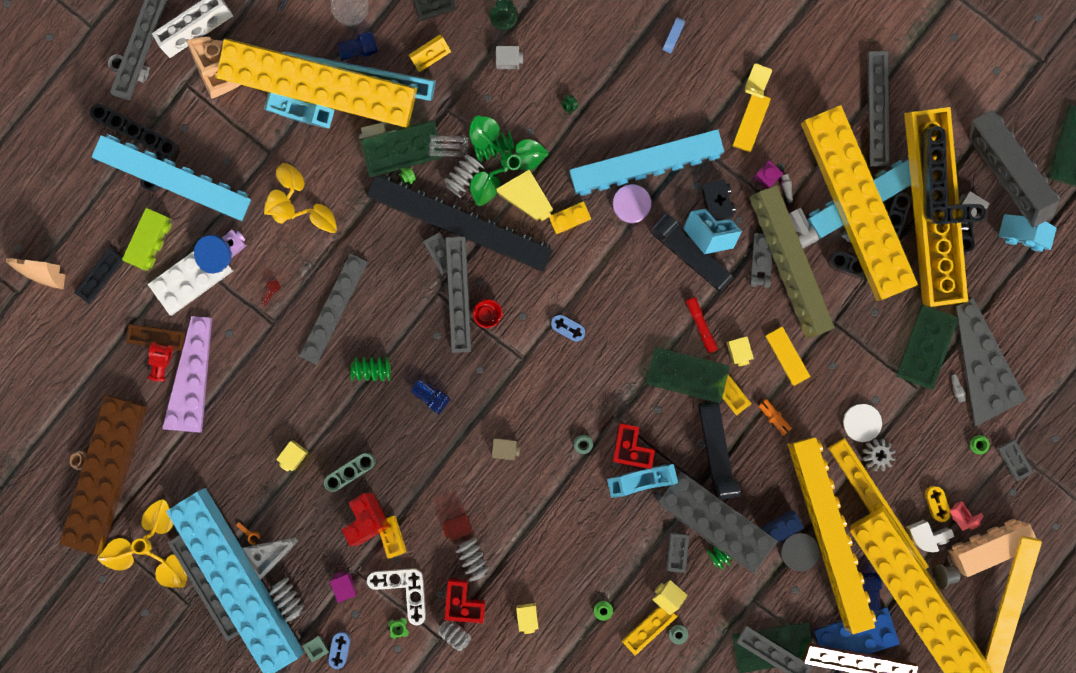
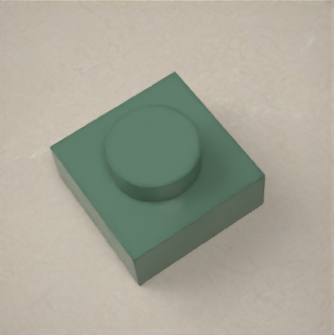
(315, 648)

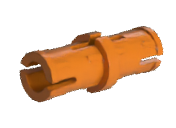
(774, 416)

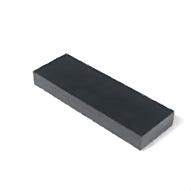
(99, 276)

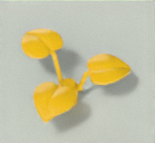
(280, 206)
(119, 551)

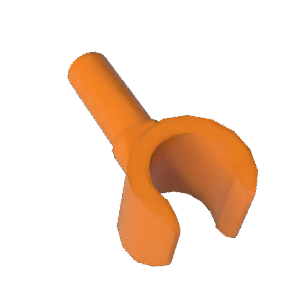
(248, 533)

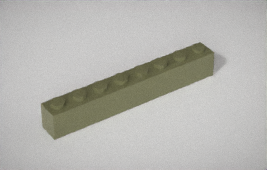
(791, 262)

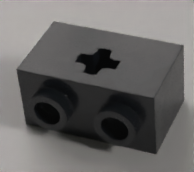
(722, 190)

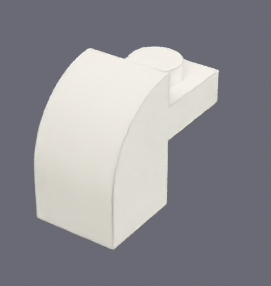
(923, 538)

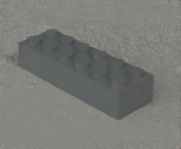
(1014, 168)
(717, 523)

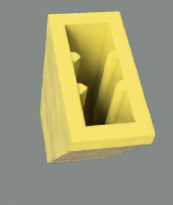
(526, 196)

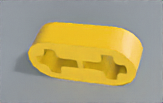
(942, 503)

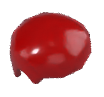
(487, 313)

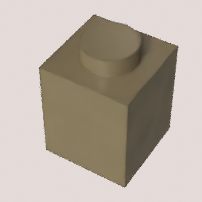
(505, 449)

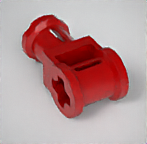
(159, 359)

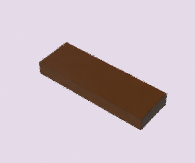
(146, 335)

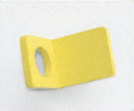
(758, 80)

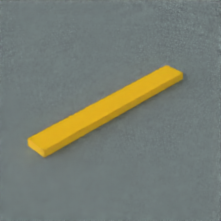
(865, 486)
(1012, 602)

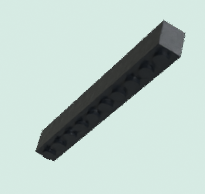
(459, 223)

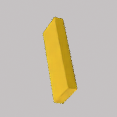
(751, 123)
(787, 356)
(648, 630)

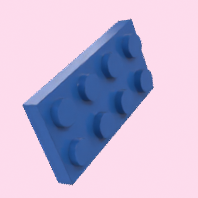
(866, 642)

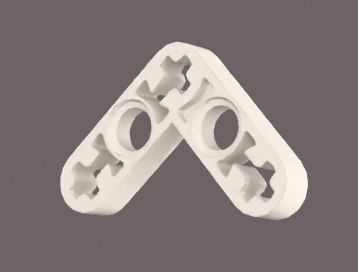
(404, 582)

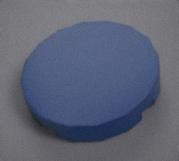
(212, 254)

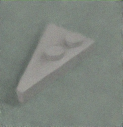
(267, 555)

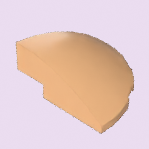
(207, 58)
(41, 272)

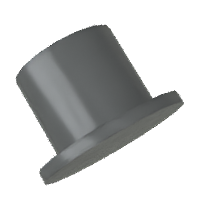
(946, 575)

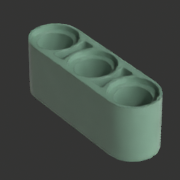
(341, 476)

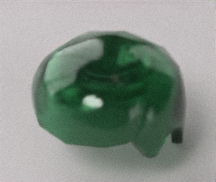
(503, 14)

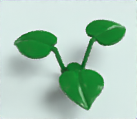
(527, 157)

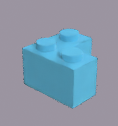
(1018, 229)
(711, 234)

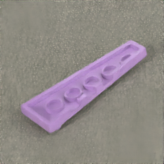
(189, 389)

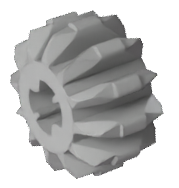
(878, 462)
(454, 635)

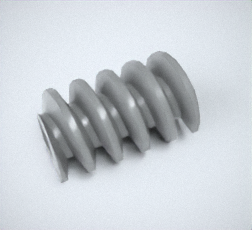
(462, 175)
(472, 559)
(287, 599)

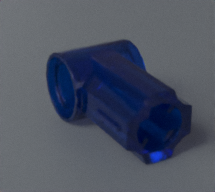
(362, 45)
(433, 398)
(873, 585)

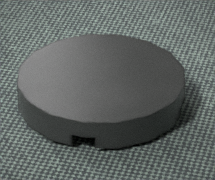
(800, 552)

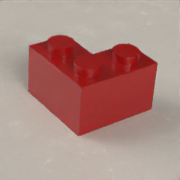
(627, 451)
(369, 520)
(459, 607)

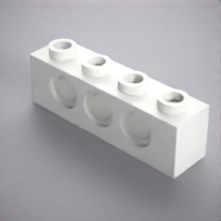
(191, 24)

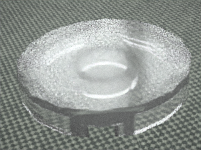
(350, 11)

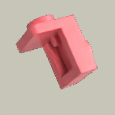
(964, 518)

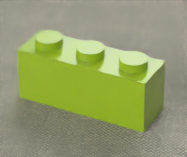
(147, 239)

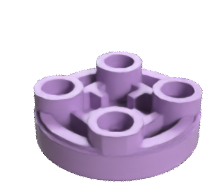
(631, 203)

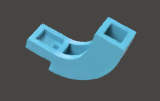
(299, 110)
(641, 480)

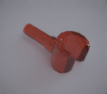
(274, 286)

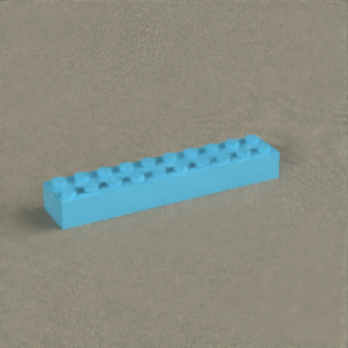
(235, 582)

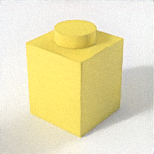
(740, 351)
(292, 456)
(669, 597)
(527, 618)

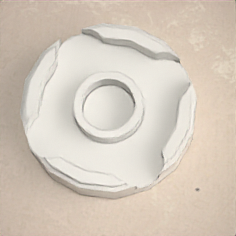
(862, 422)

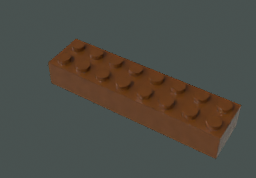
(103, 475)

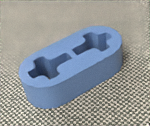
(674, 34)
(571, 324)
(335, 649)

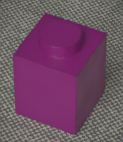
(768, 175)
(343, 586)

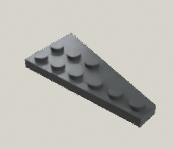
(986, 371)

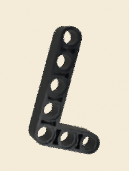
(142, 136)
(940, 184)
(690, 253)
(848, 260)
(723, 482)

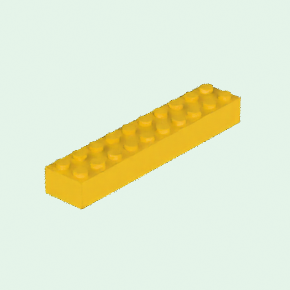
(316, 82)
(859, 203)
(937, 244)
(831, 535)
(917, 594)

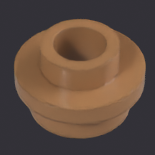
(77, 460)

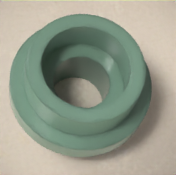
(587, 449)
(678, 628)

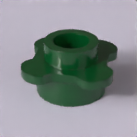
(569, 103)

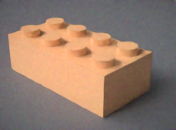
(990, 548)

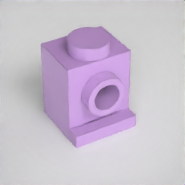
(238, 240)

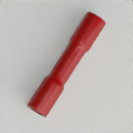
(706, 336)

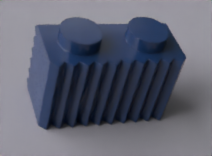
(783, 526)

